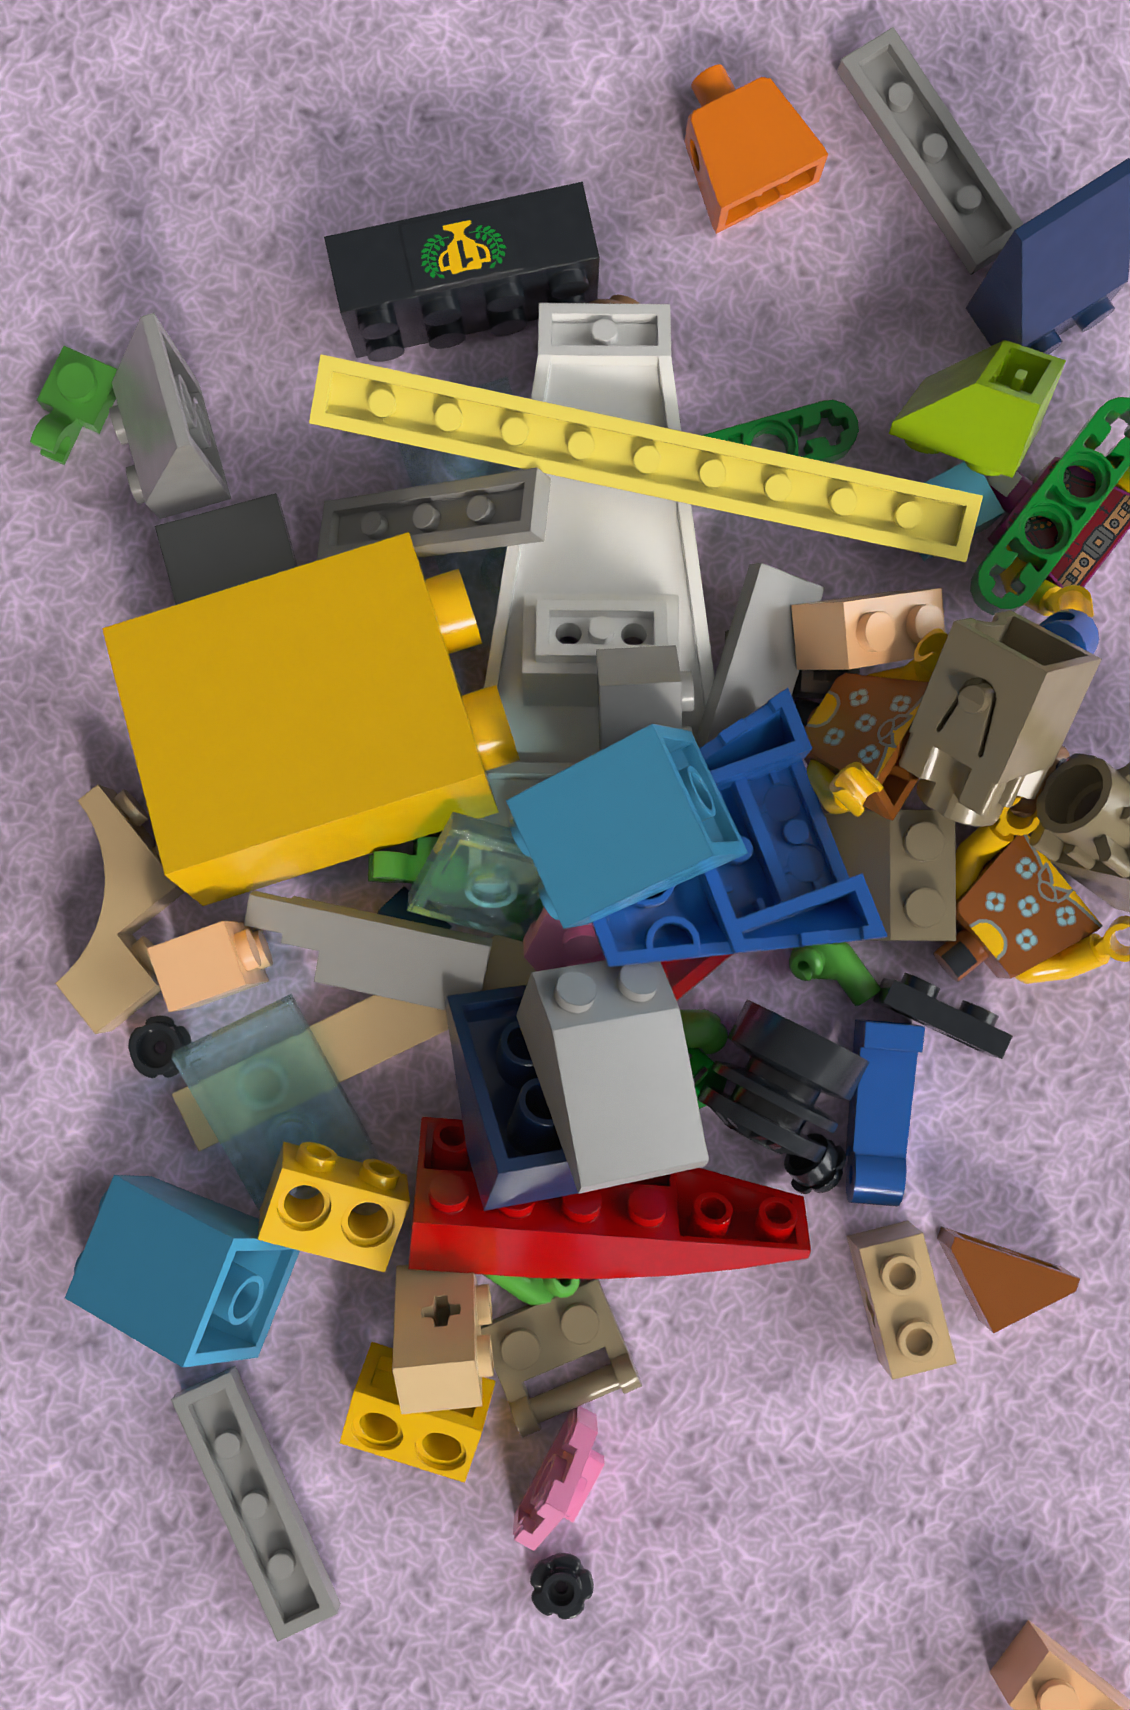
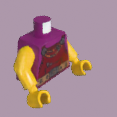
(1089, 550)

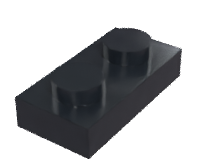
(967, 1025)

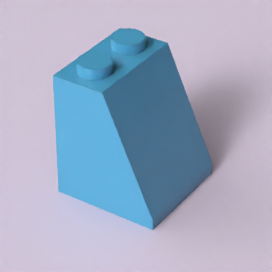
(624, 825)
(180, 1273)

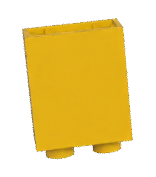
(306, 718)

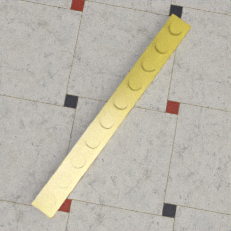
(643, 458)

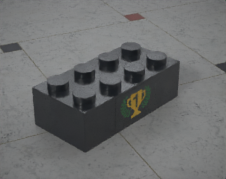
(463, 271)

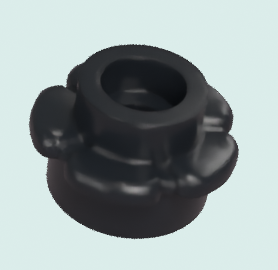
(143, 1043)
(817, 1176)
(562, 1568)

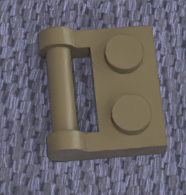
(549, 1336)

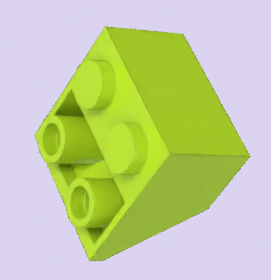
(982, 408)

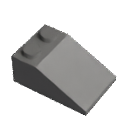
(165, 426)
(614, 1071)

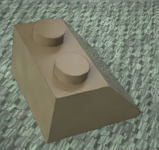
(906, 868)

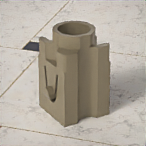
(994, 716)
(1088, 826)

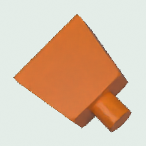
(748, 147)

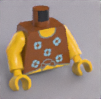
(863, 732)
(1021, 911)

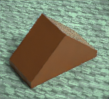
(1003, 1282)

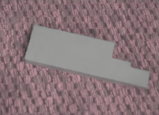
(758, 648)
(376, 950)

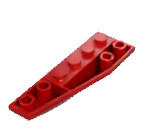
(629, 1230)

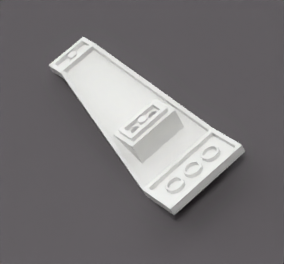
(609, 556)

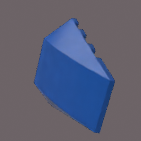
(777, 895)

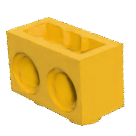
(326, 1221)
(429, 1441)

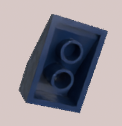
(1059, 267)
(502, 1102)

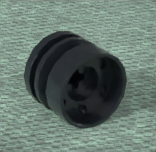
(782, 1082)

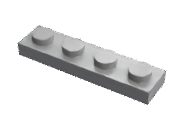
(930, 149)
(443, 515)
(256, 1503)

